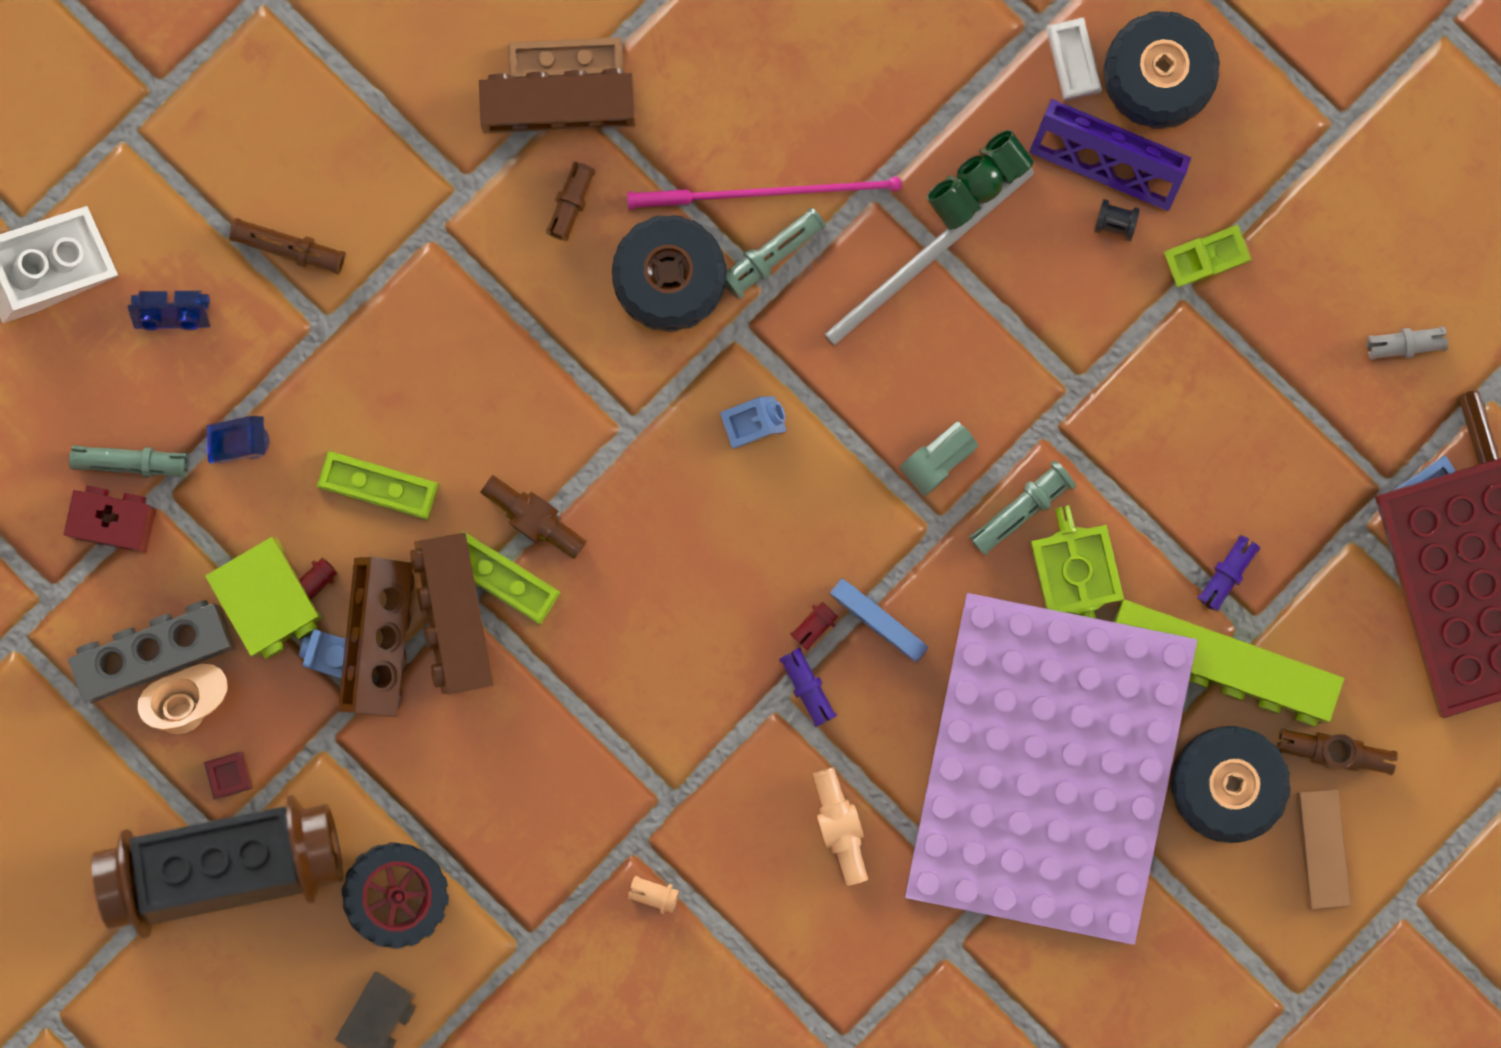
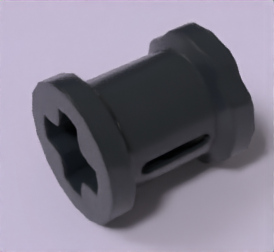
(1117, 220)

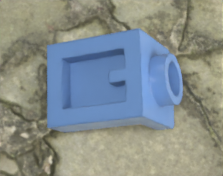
(754, 421)
(323, 653)

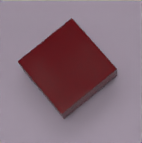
(228, 775)

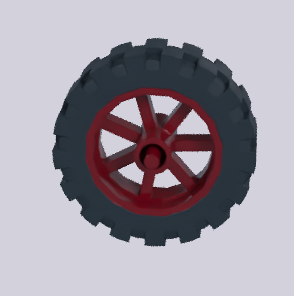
(359, 879)

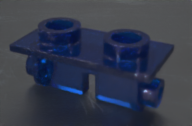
(152, 311)

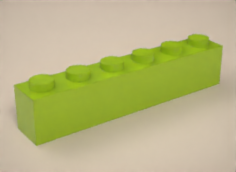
(1246, 668)

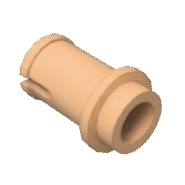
(654, 894)

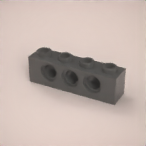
(90, 664)

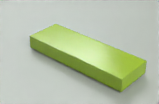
(378, 485)
(510, 582)

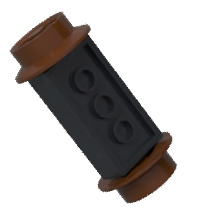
(216, 866)

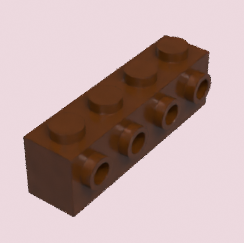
(556, 101)
(452, 613)

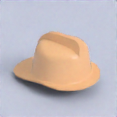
(183, 699)

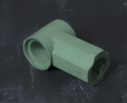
(932, 463)

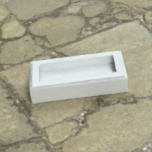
(1073, 59)

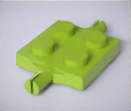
(1076, 567)

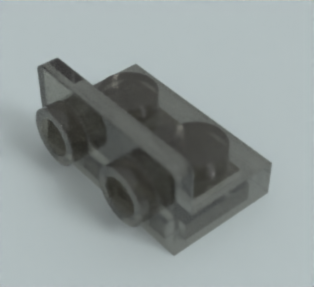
(377, 1014)

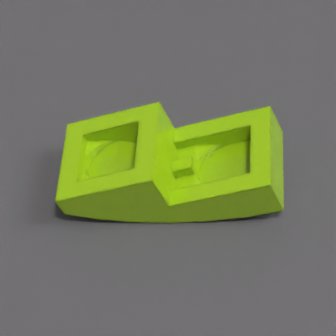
(1208, 256)

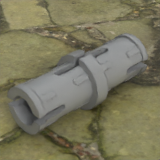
(1407, 343)

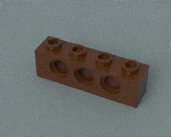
(361, 651)

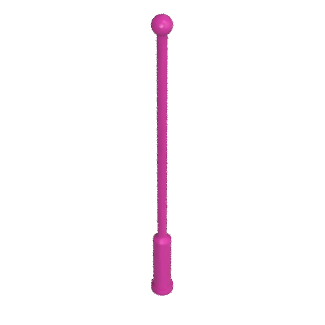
(685, 197)

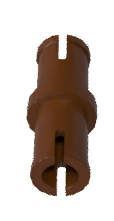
(570, 201)

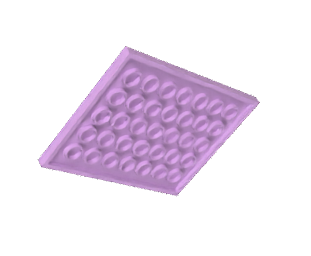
(1050, 768)

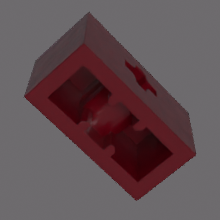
(87, 523)

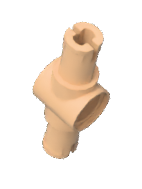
(840, 826)

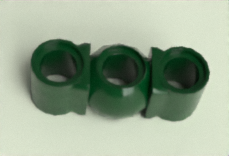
(979, 179)

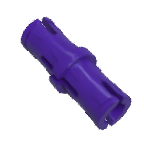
(1228, 573)
(807, 687)

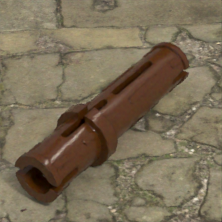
(329, 258)

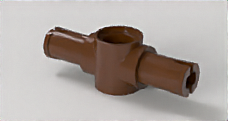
(533, 516)
(1356, 753)

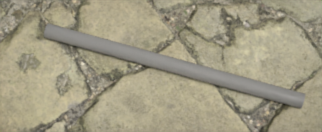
(917, 264)

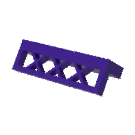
(1115, 143)

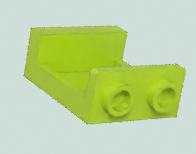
(264, 599)

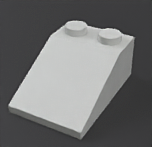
(51, 263)

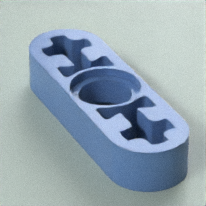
(879, 620)

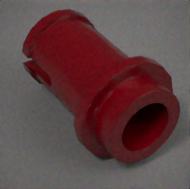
(318, 577)
(814, 625)

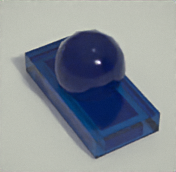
(237, 440)

